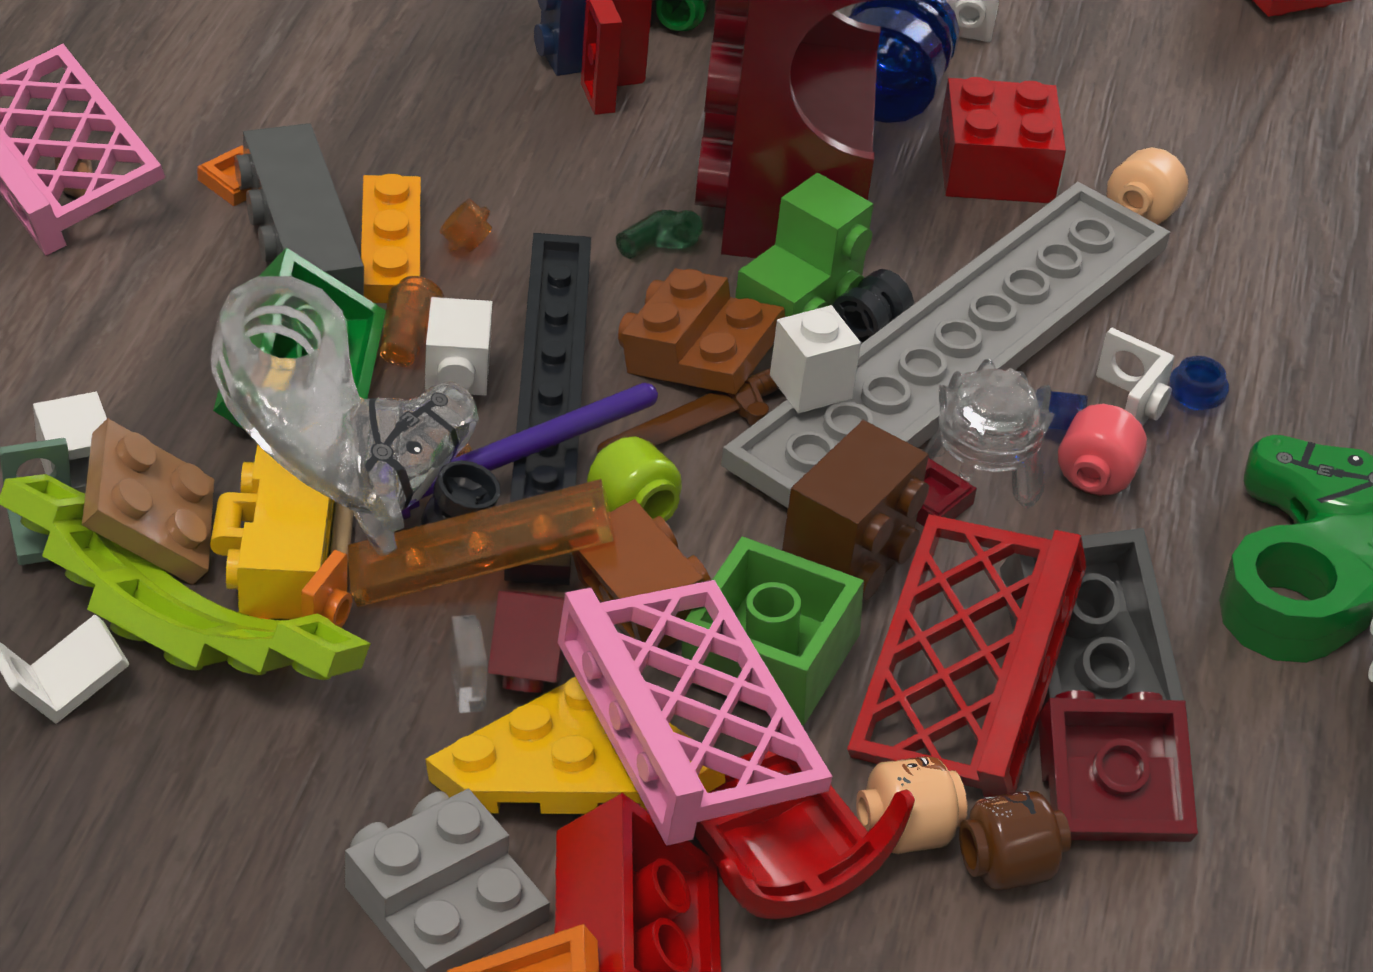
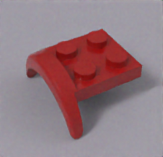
(800, 850)

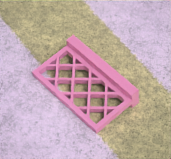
(26, 187)
(641, 732)

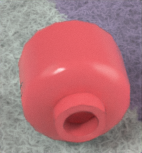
(1105, 446)

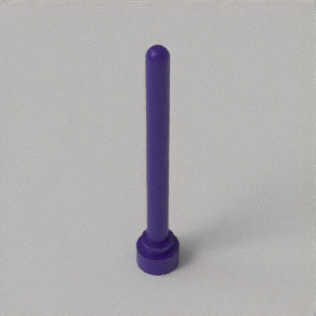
(557, 431)

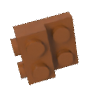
(697, 332)

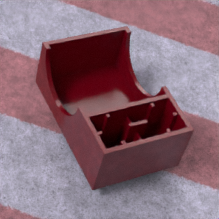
(781, 103)

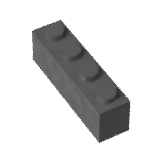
(297, 201)

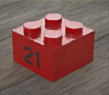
(1001, 140)

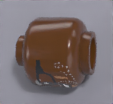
(1014, 840)

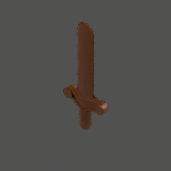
(745, 402)

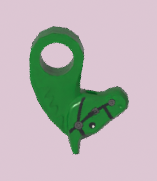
(1320, 555)

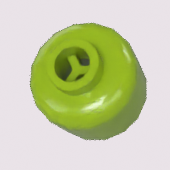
(638, 471)

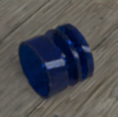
(912, 53)

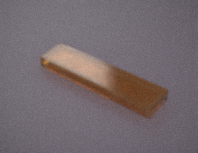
(482, 543)

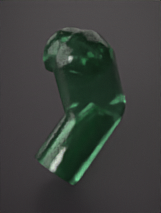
(660, 230)

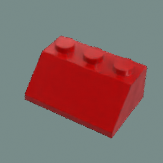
(637, 896)

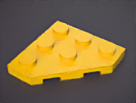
(543, 755)

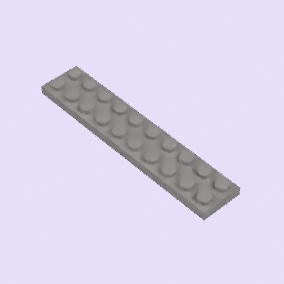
(992, 308)

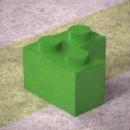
(816, 249)

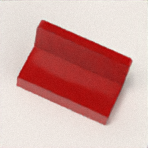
(614, 49)

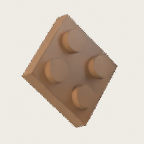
(149, 501)

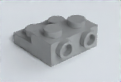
(443, 883)

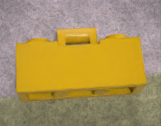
(281, 547)

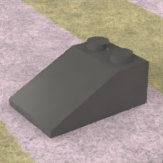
(1117, 626)

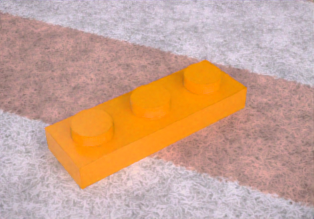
(389, 232)

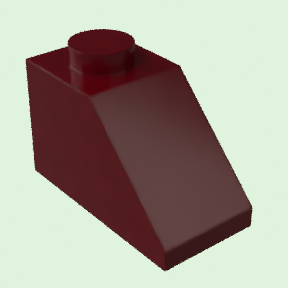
(526, 640)

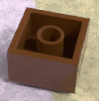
(859, 506)

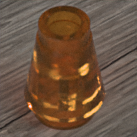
(407, 319)

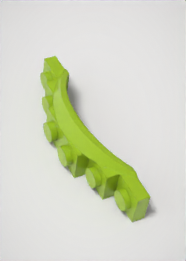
(158, 609)

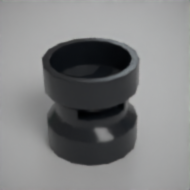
(867, 306)
(460, 490)

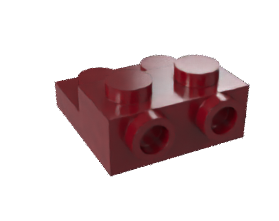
(1119, 766)

